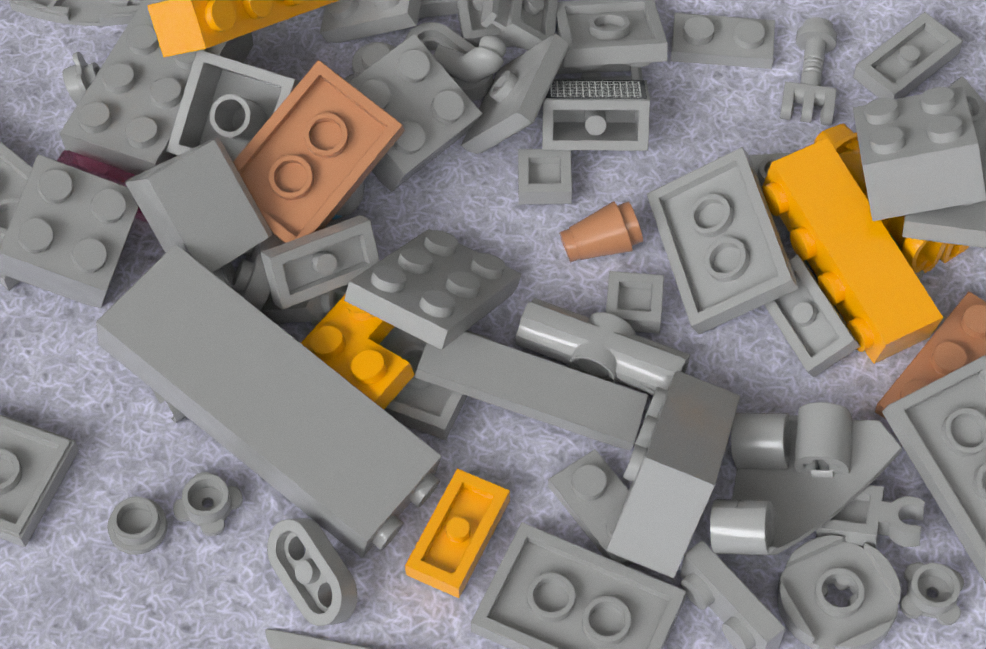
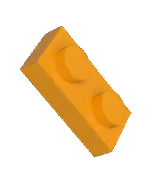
(457, 533)

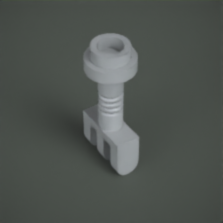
(816, 39)

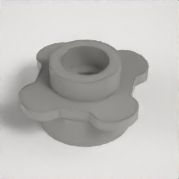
(79, 77)
(207, 487)
(937, 577)

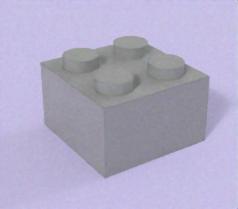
(424, 100)
(226, 102)
(919, 153)
(68, 232)

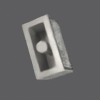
(596, 115)

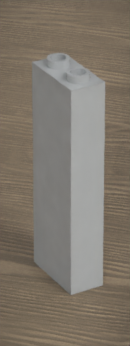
(269, 401)

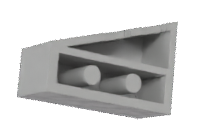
(673, 472)

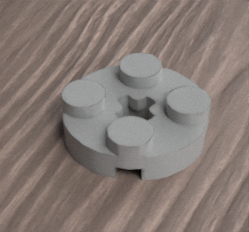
(847, 565)

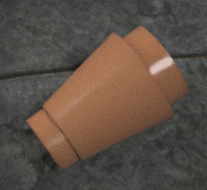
(603, 233)

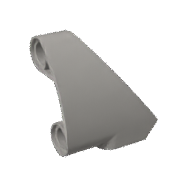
(795, 475)

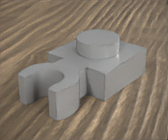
(871, 516)

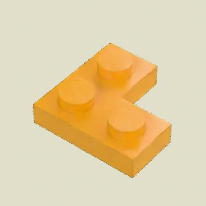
(350, 345)

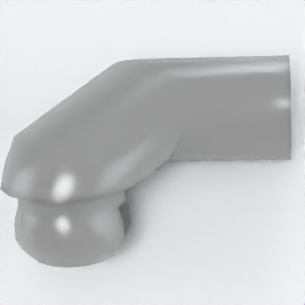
(474, 64)

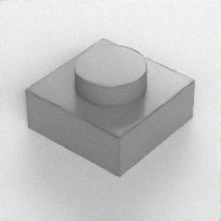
(544, 176)
(636, 299)

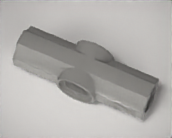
(599, 346)

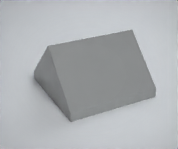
(200, 205)

